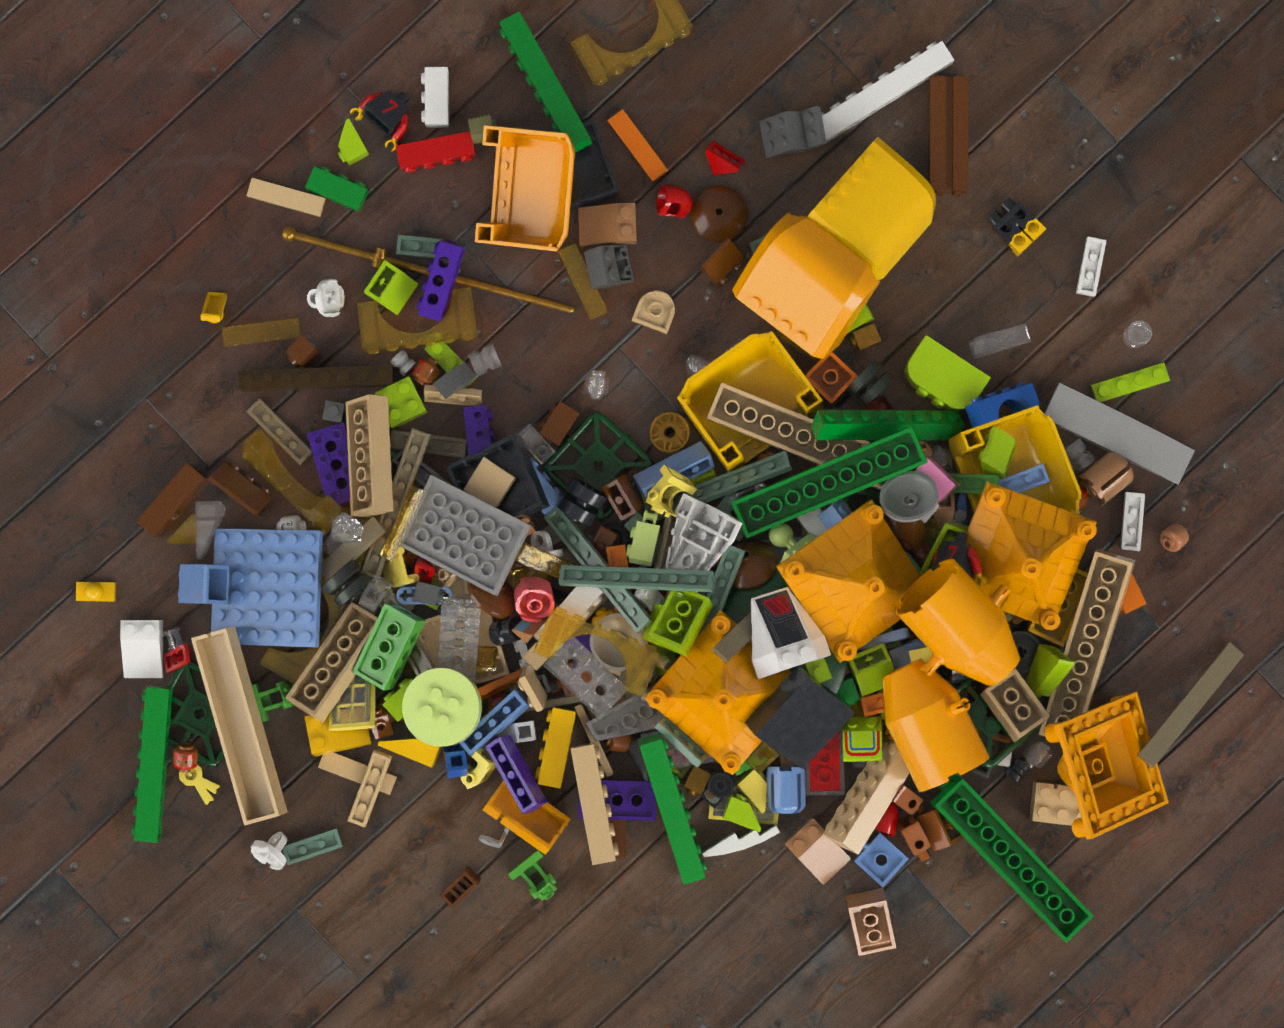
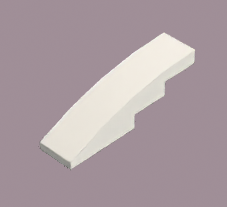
(733, 843)

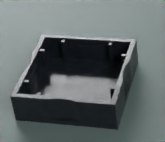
(592, 173)
(510, 454)
(800, 717)

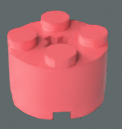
(533, 598)

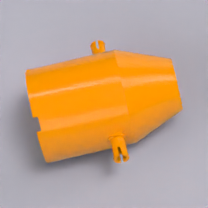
(960, 624)
(930, 726)

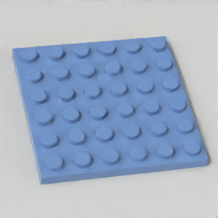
(270, 586)

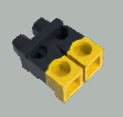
(1017, 227)

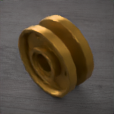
(673, 421)

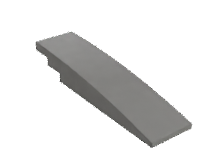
(1118, 433)

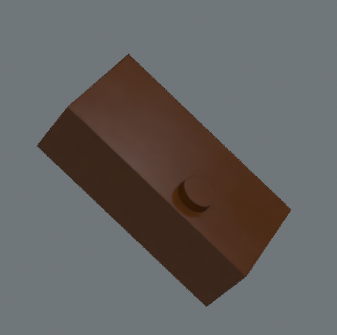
(173, 500)

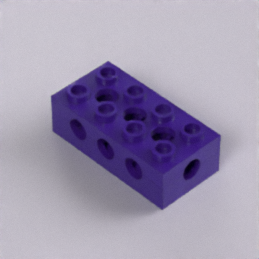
(427, 305)
(324, 460)
(627, 809)

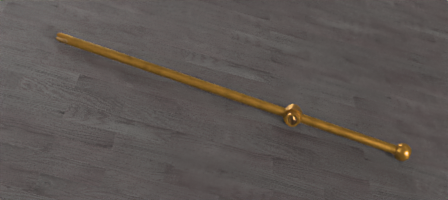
(379, 256)

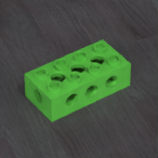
(384, 664)

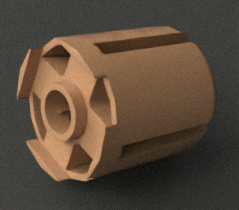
(1107, 477)

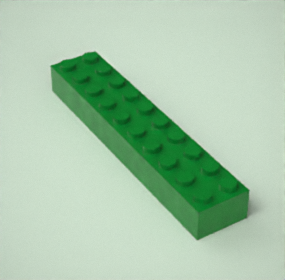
(829, 481)
(1011, 859)

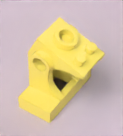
(664, 491)
(483, 770)

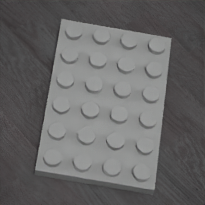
(465, 535)

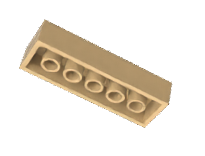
(369, 456)
(333, 664)
(868, 800)
(593, 803)

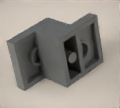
(792, 132)

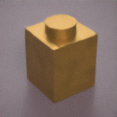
(865, 337)
(696, 780)

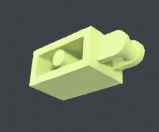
(644, 540)

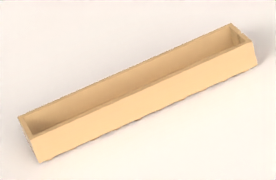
(239, 725)

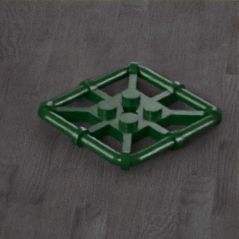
(596, 453)
(188, 718)
(988, 725)

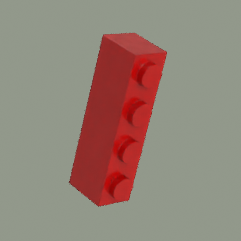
(435, 151)

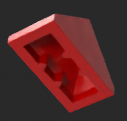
(722, 160)
(424, 570)
(177, 658)

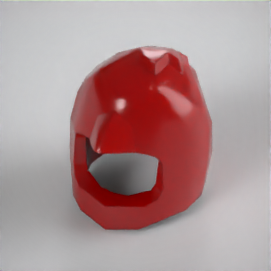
(673, 201)
(888, 823)

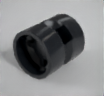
(501, 631)
(720, 784)

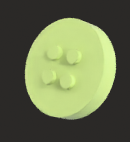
(442, 707)

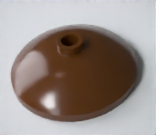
(718, 227)
(757, 567)
(496, 606)

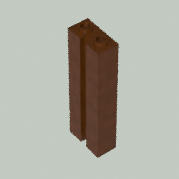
(948, 134)

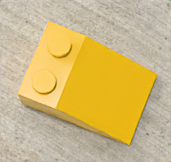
(324, 741)
(413, 749)

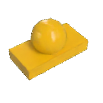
(214, 307)
(96, 591)

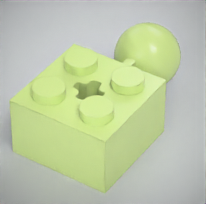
(783, 536)

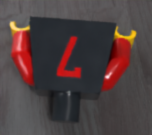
(386, 113)
(964, 555)

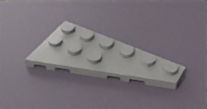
(625, 719)

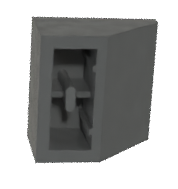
(608, 266)

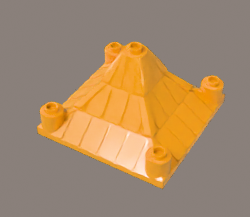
(1028, 550)
(851, 579)
(715, 697)
(1104, 765)

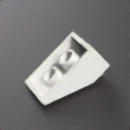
(142, 648)

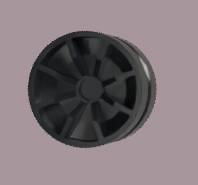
(579, 506)

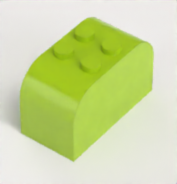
(943, 376)

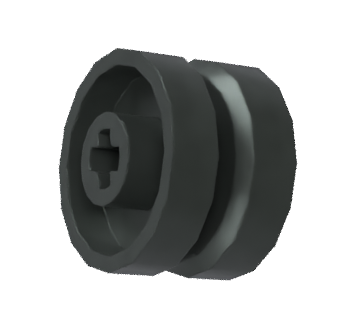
(870, 383)
(349, 586)
(1028, 645)

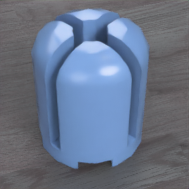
(786, 789)

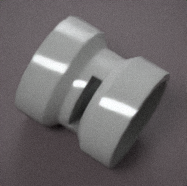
(403, 363)

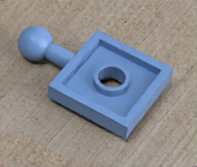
(878, 846)

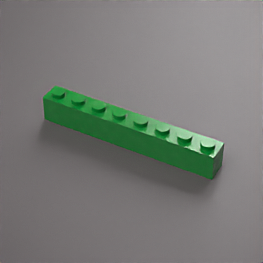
(543, 80)
(881, 423)
(152, 763)
(671, 808)

